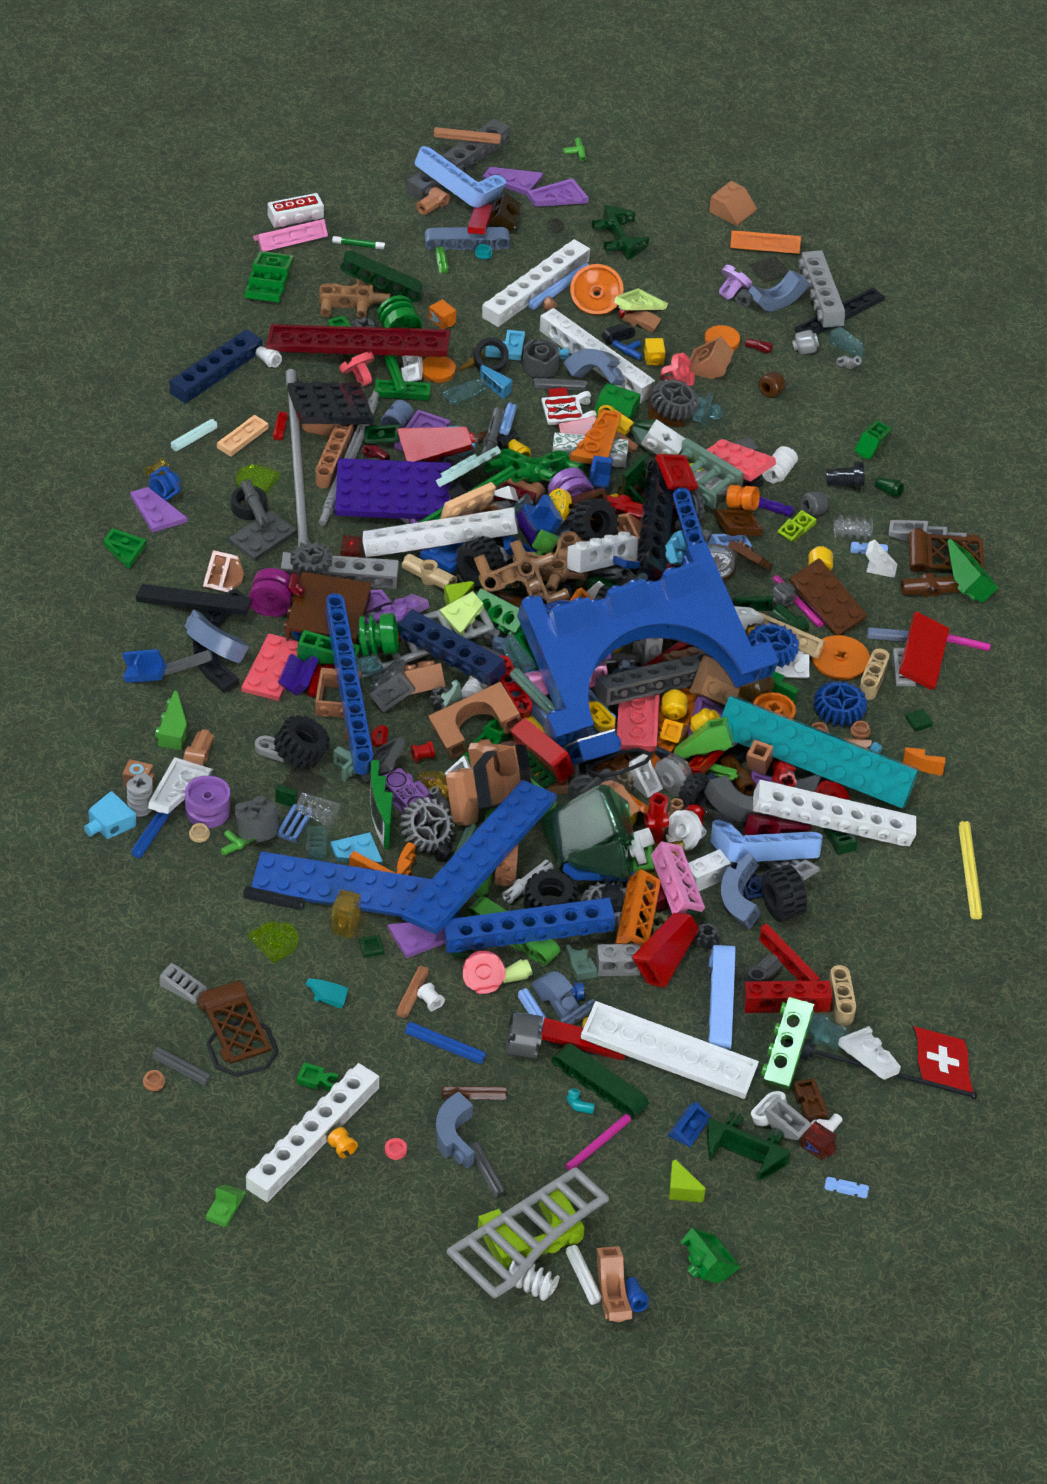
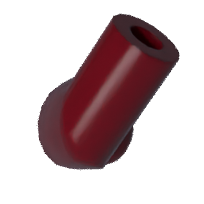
(764, 347)
(375, 452)
(294, 585)

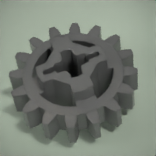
(311, 558)

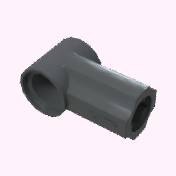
(765, 969)

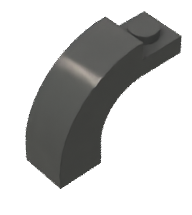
(729, 800)

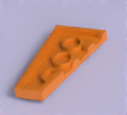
(598, 439)

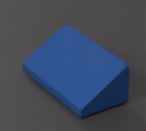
(690, 1124)

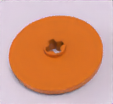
(847, 668)

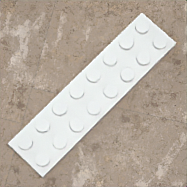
(669, 1050)

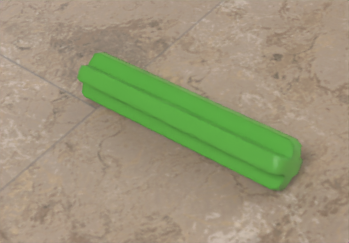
(720, 771)

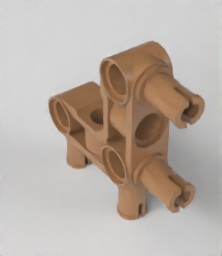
(357, 296)
(558, 571)
(512, 573)

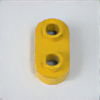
(601, 717)

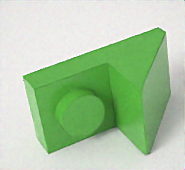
(225, 1205)

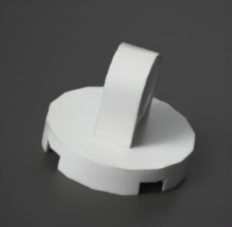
(687, 827)

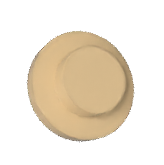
(199, 833)

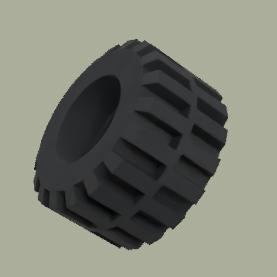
(602, 511)
(473, 549)
(301, 742)
(552, 884)
(784, 893)

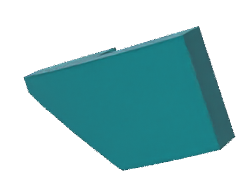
(328, 992)

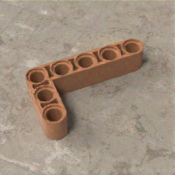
(336, 447)

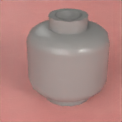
(805, 342)

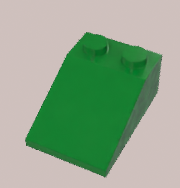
(969, 574)

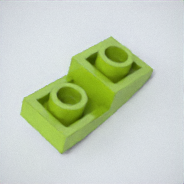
(797, 526)

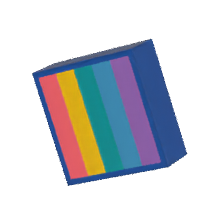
(626, 562)

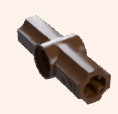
(929, 585)
(744, 781)

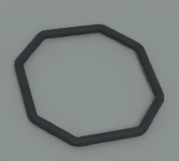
(590, 769)
(247, 1071)

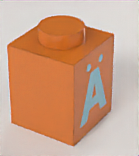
(442, 314)

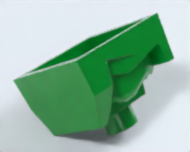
(708, 1256)

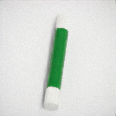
(357, 242)

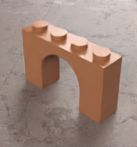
(489, 701)

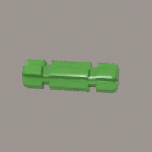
(441, 260)

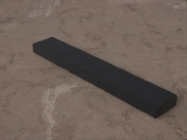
(852, 307)
(194, 599)

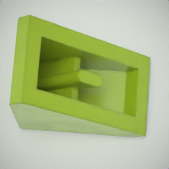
(456, 591)
(684, 1185)

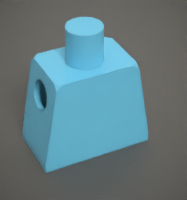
(110, 817)

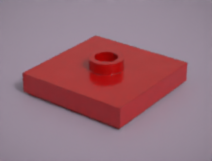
(676, 471)

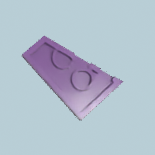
(414, 939)

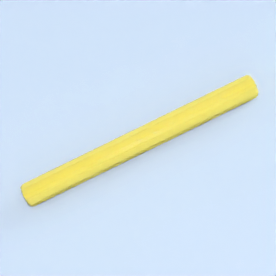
(970, 870)

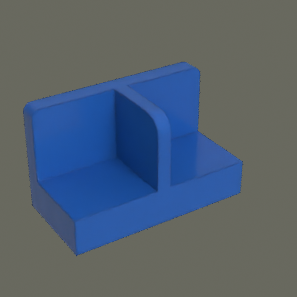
(601, 472)
(544, 515)
(144, 666)

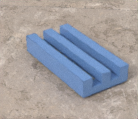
(286, 822)

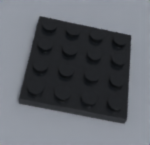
(330, 403)

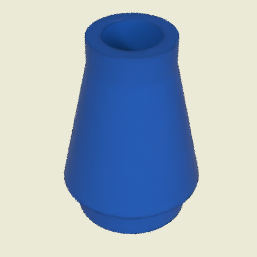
(636, 1295)

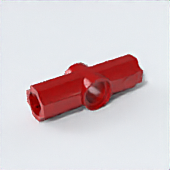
(625, 504)
(783, 773)
(657, 817)

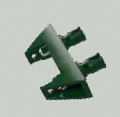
(628, 245)
(747, 1145)

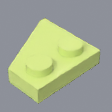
(462, 612)

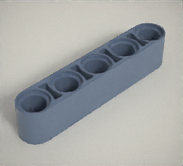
(459, 239)

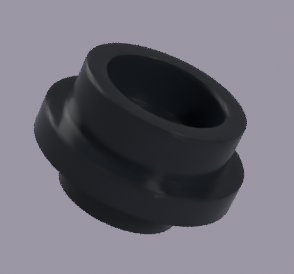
(443, 850)

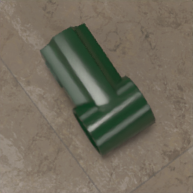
(782, 614)

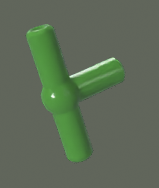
(580, 149)
(237, 843)

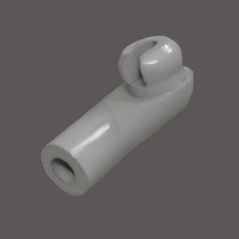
(848, 362)

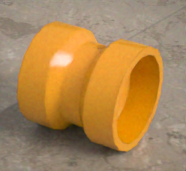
(341, 1141)

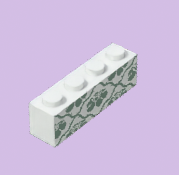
(569, 443)

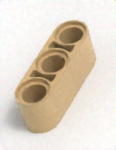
(874, 673)
(842, 995)

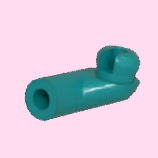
(577, 1103)

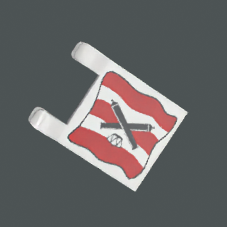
(566, 408)

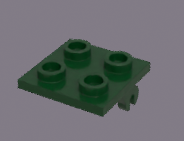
(635, 476)

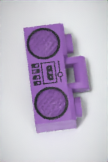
(405, 790)

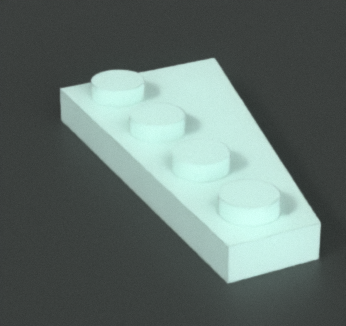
(466, 465)

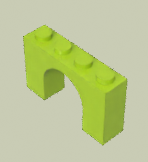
(570, 1237)

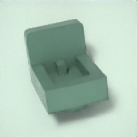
(343, 759)

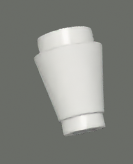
(270, 357)

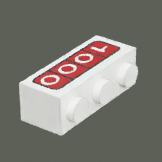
(295, 210)

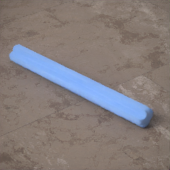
(554, 289)

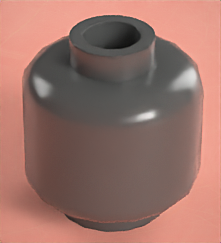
(814, 503)

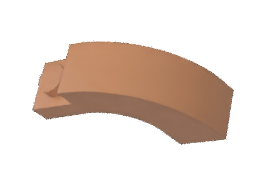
(612, 1284)

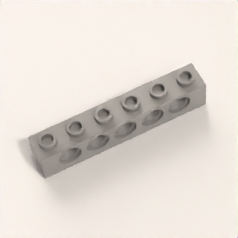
(822, 289)
(378, 572)

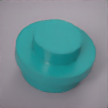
(483, 251)

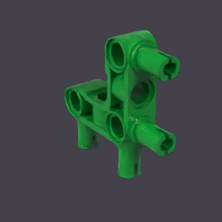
(532, 468)

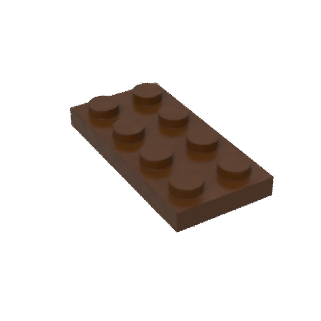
(827, 597)

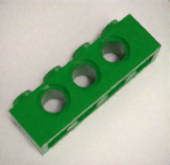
(500, 612)

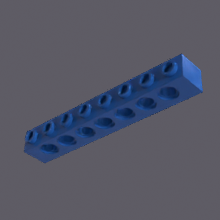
(528, 925)

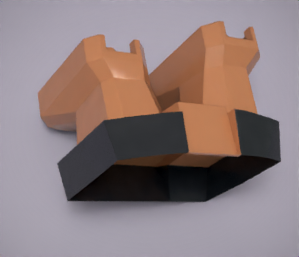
(492, 777)

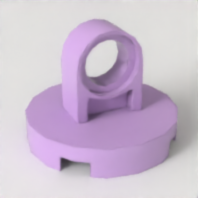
(734, 282)

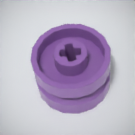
(571, 480)
(207, 801)

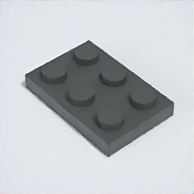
(258, 542)

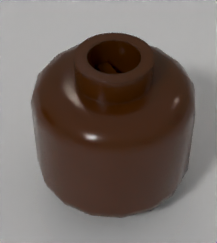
(772, 384)

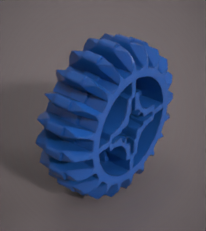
(782, 640)
(840, 703)

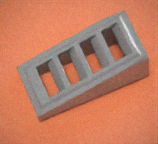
(897, 655)
(177, 974)

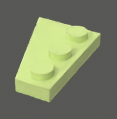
(639, 300)

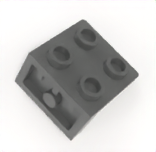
(390, 686)

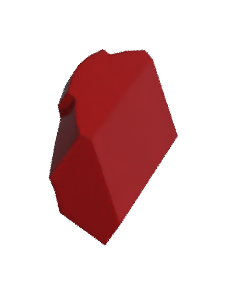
(383, 736)

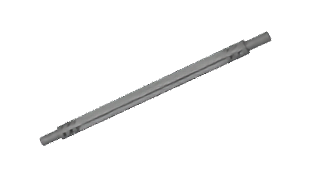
(351, 453)

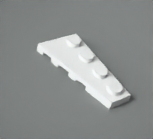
(173, 784)

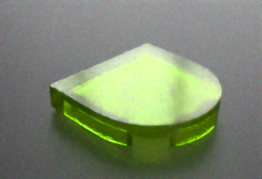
(259, 475)
(275, 939)

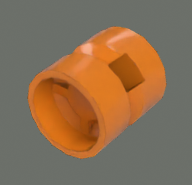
(743, 497)

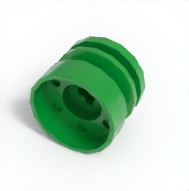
(398, 313)
(378, 634)

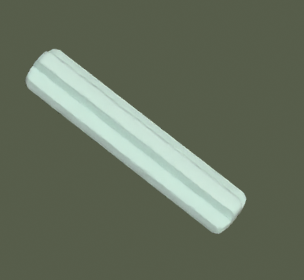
(194, 435)

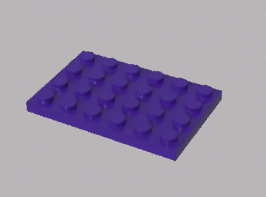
(389, 488)

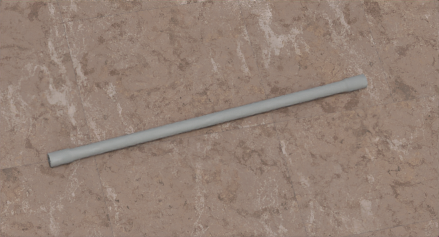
(291, 377)

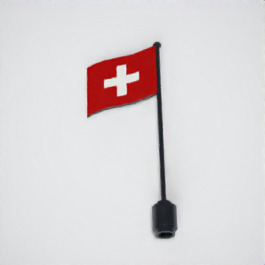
(939, 1058)

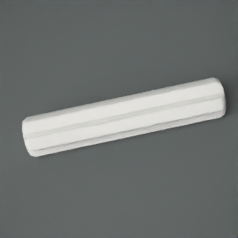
(583, 1274)

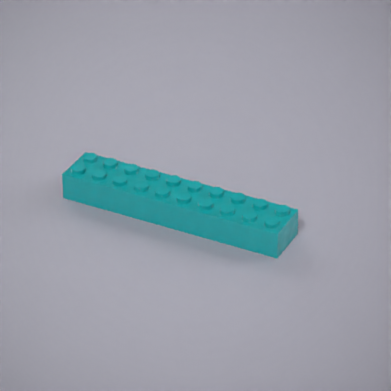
(822, 752)

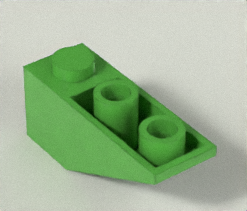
(173, 725)
(711, 736)

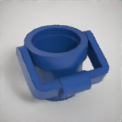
(165, 483)

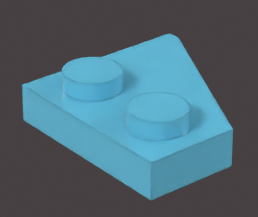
(676, 548)
(361, 844)

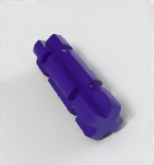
(776, 507)

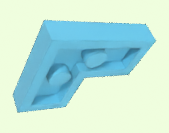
(514, 343)

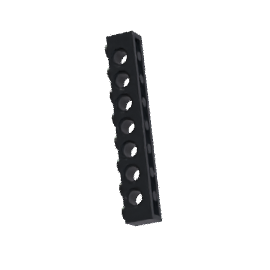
(655, 524)

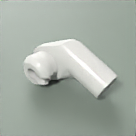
(830, 1124)

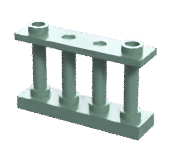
(716, 466)

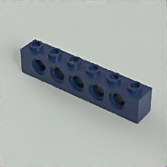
(215, 366)
(451, 648)

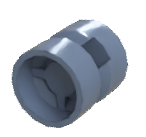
(398, 413)

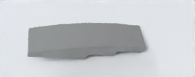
(900, 529)

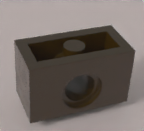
(505, 212)

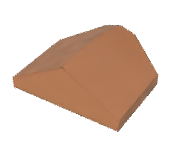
(223, 572)

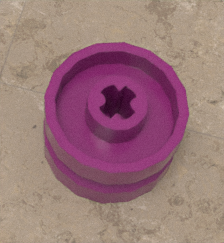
(271, 592)

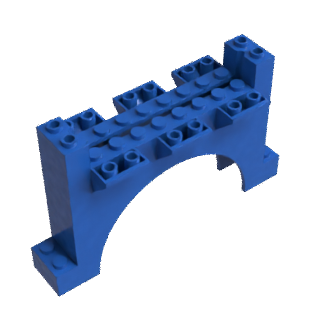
(682, 606)

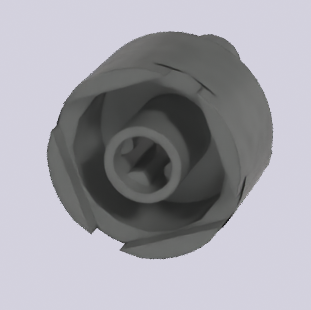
(541, 358)
(257, 819)
(524, 1035)

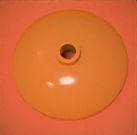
(596, 279)

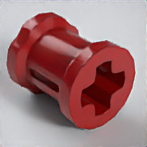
(422, 751)

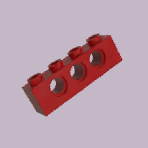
(770, 995)

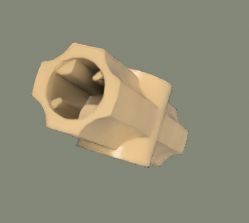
(428, 571)

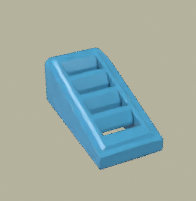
(497, 382)

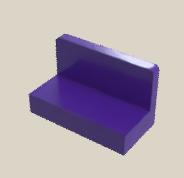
(297, 673)

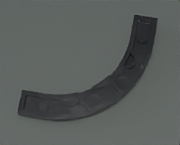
(215, 670)

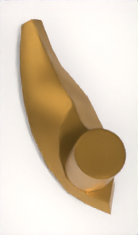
(470, 362)

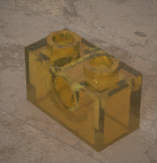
(346, 913)

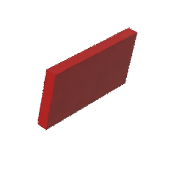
(924, 650)

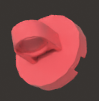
(359, 368)
(679, 369)
(483, 972)

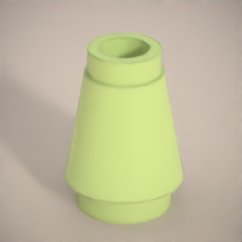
(518, 971)

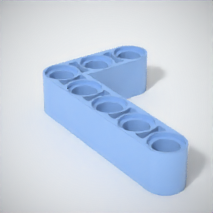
(457, 181)
(766, 846)
(721, 997)

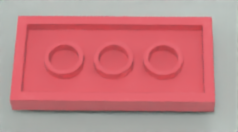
(747, 460)
(268, 666)
(638, 723)

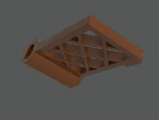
(921, 550)
(223, 999)

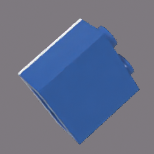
(593, 747)

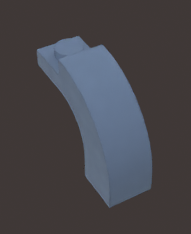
(782, 294)
(584, 360)
(214, 638)
(732, 890)
(450, 1116)

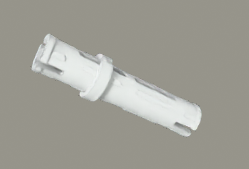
(519, 885)

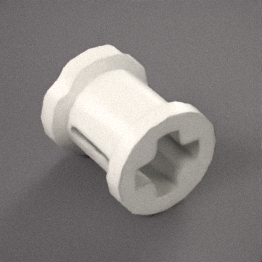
(430, 996)

